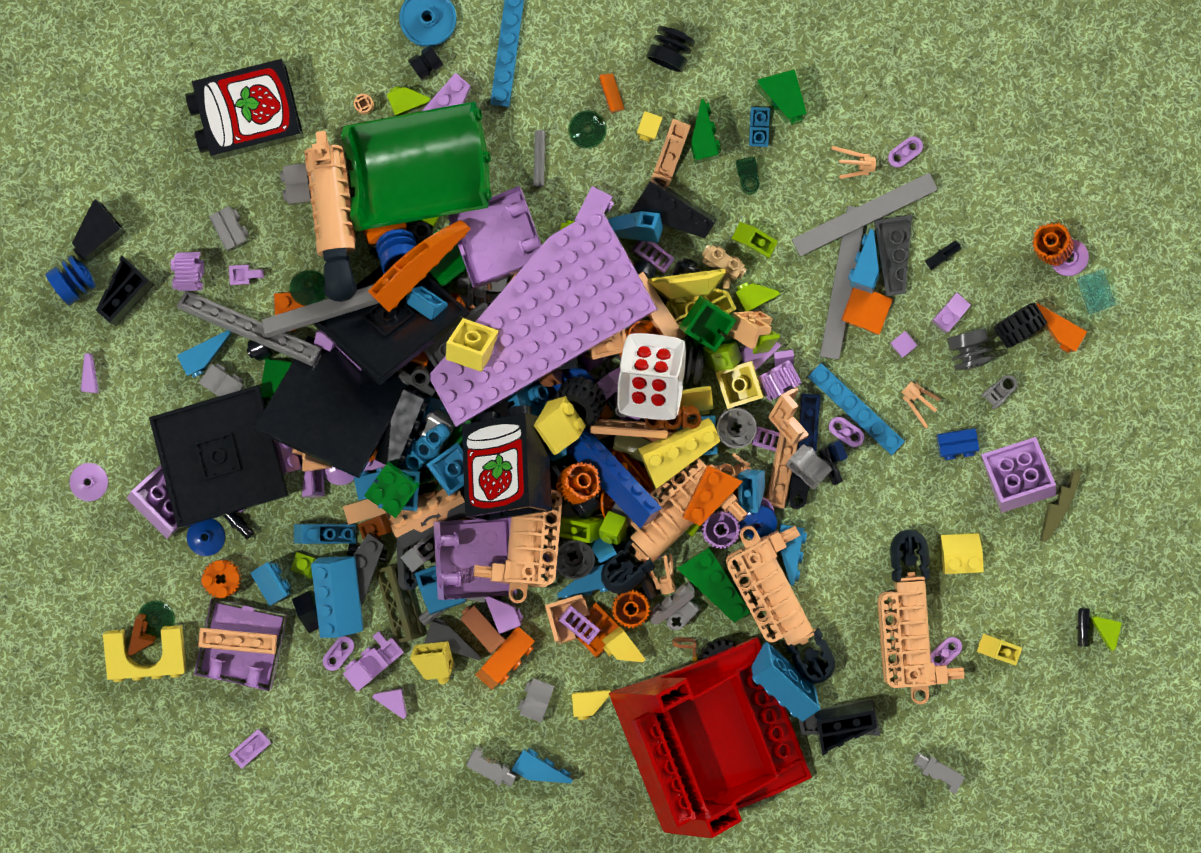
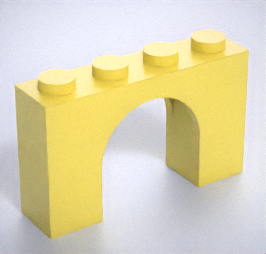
(121, 666)

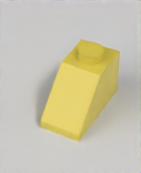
(621, 646)
(999, 649)
(588, 702)

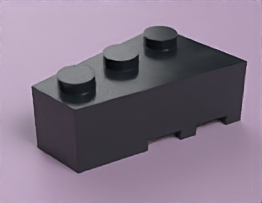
(124, 292)
(843, 723)

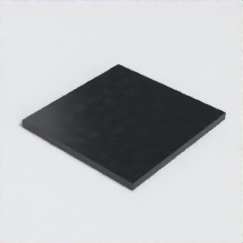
(387, 340)
(331, 411)
(216, 458)

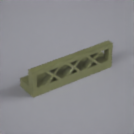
(403, 603)

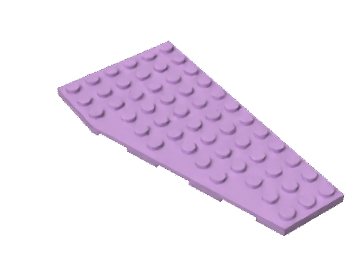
(552, 311)

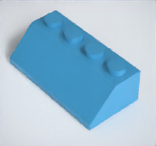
(337, 596)
(785, 683)

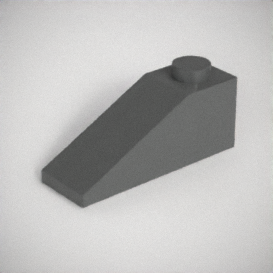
(440, 632)

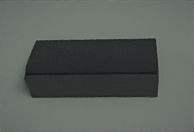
(648, 584)

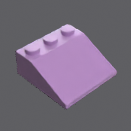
(1019, 474)
(153, 502)

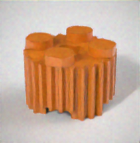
(1055, 253)
(578, 483)
(232, 578)
(637, 617)

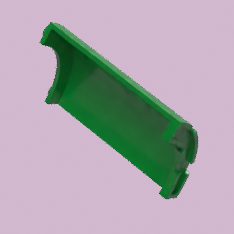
(417, 166)

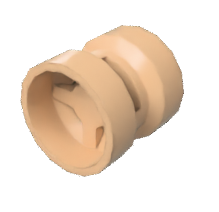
(366, 103)

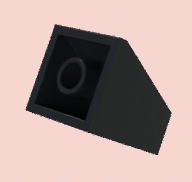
(96, 232)

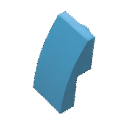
(759, 126)

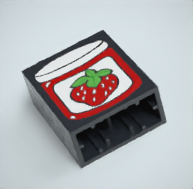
(245, 110)
(505, 466)

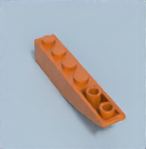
(416, 264)

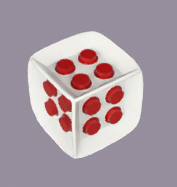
(651, 376)

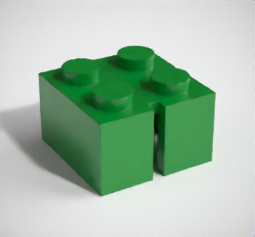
(705, 321)
(392, 489)

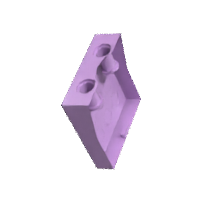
(499, 238)
(466, 544)
(239, 664)

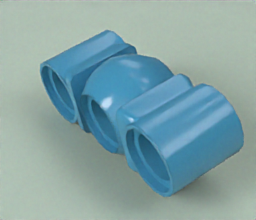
(427, 447)

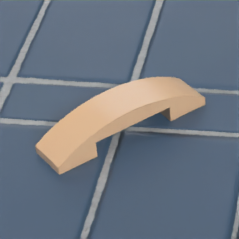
(671, 152)

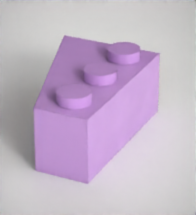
(451, 94)

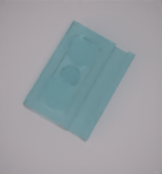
(1095, 291)

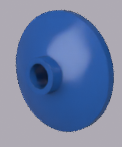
(764, 517)
(215, 540)

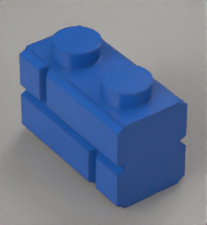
(956, 443)

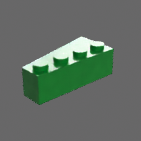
(712, 581)

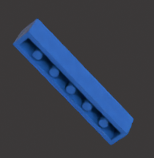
(615, 479)

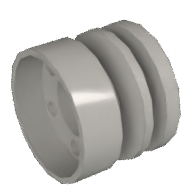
(730, 436)

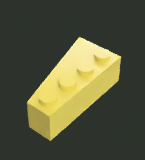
(671, 455)

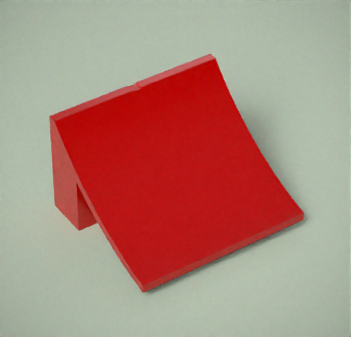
(709, 741)

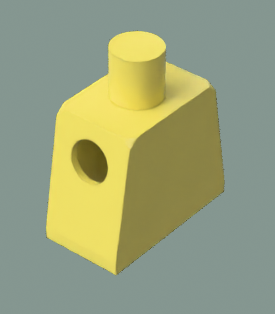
(433, 661)

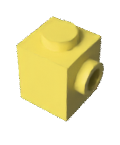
(649, 127)

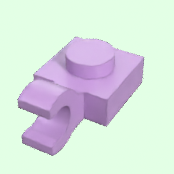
(242, 274)
(389, 649)

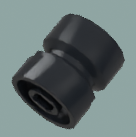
(425, 62)

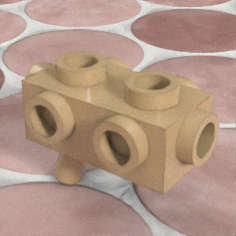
(718, 259)

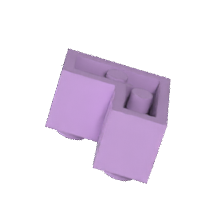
(365, 669)

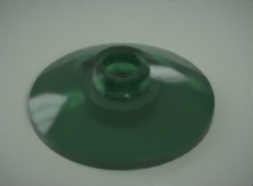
(587, 139)
(307, 295)
(162, 612)

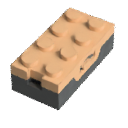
(432, 507)

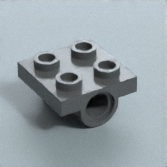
(418, 376)

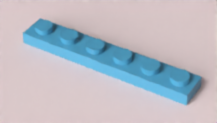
(507, 53)
(856, 409)

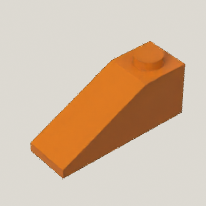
(1063, 331)

